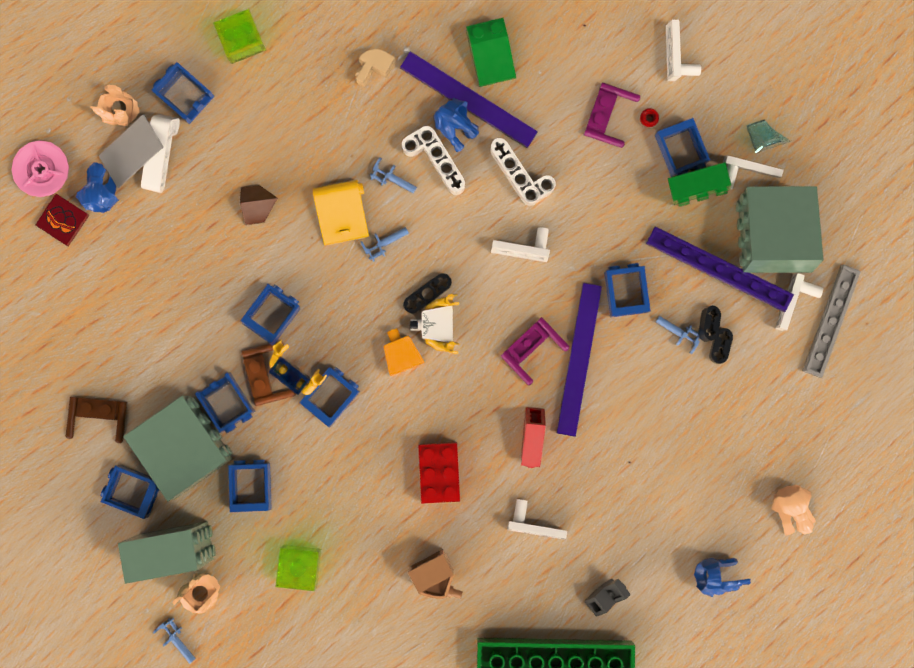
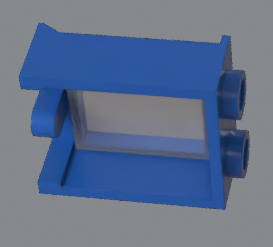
(182, 92)
(225, 403)

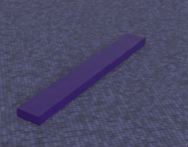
(476, 104)
(720, 269)
(579, 359)

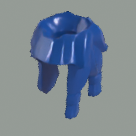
(453, 116)
(94, 194)
(713, 584)

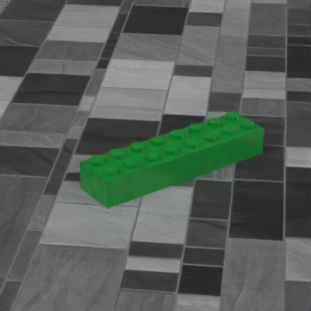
(554, 653)

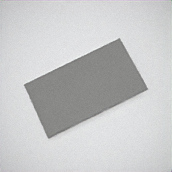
(131, 151)

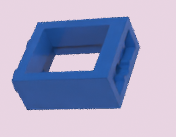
(690, 126)
(631, 310)
(258, 329)
(317, 411)
(233, 491)
(149, 498)

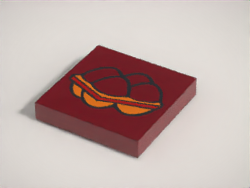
(62, 220)

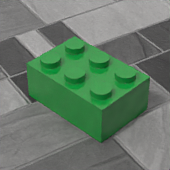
(699, 184)

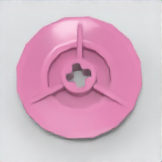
(32, 158)

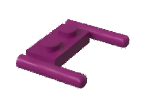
(602, 111)
(527, 344)

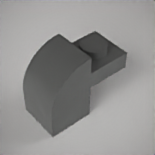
(606, 596)

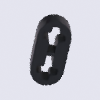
(709, 323)
(716, 344)

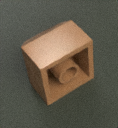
(434, 576)

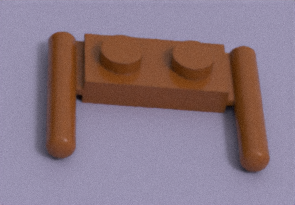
(259, 376)

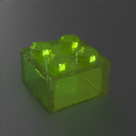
(239, 36)
(298, 568)

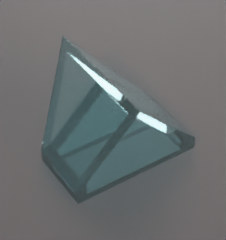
(764, 136)

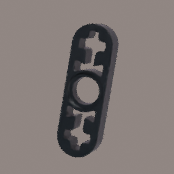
(442, 289)

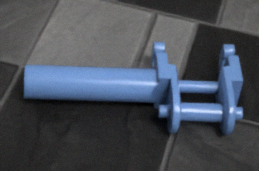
(393, 178)
(384, 242)
(679, 332)
(175, 640)

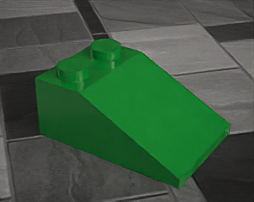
(491, 52)

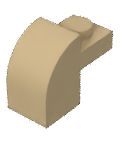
(376, 61)

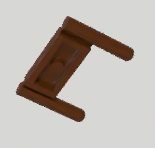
(96, 409)

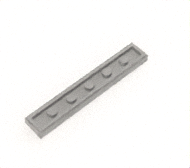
(831, 321)

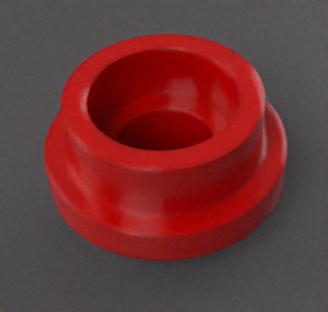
(651, 112)

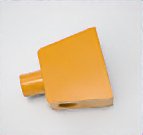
(401, 353)

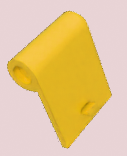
(340, 209)

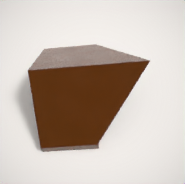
(256, 204)

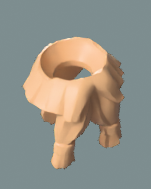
(105, 103)
(794, 502)
(186, 596)

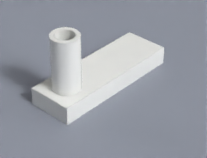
(674, 66)
(734, 164)
(536, 253)
(796, 285)
(519, 526)

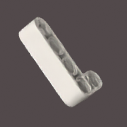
(438, 162)
(156, 168)
(518, 170)

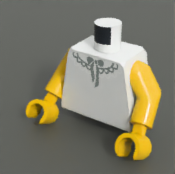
(437, 324)

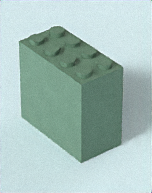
(779, 229)
(179, 447)
(166, 552)

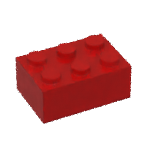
(439, 472)

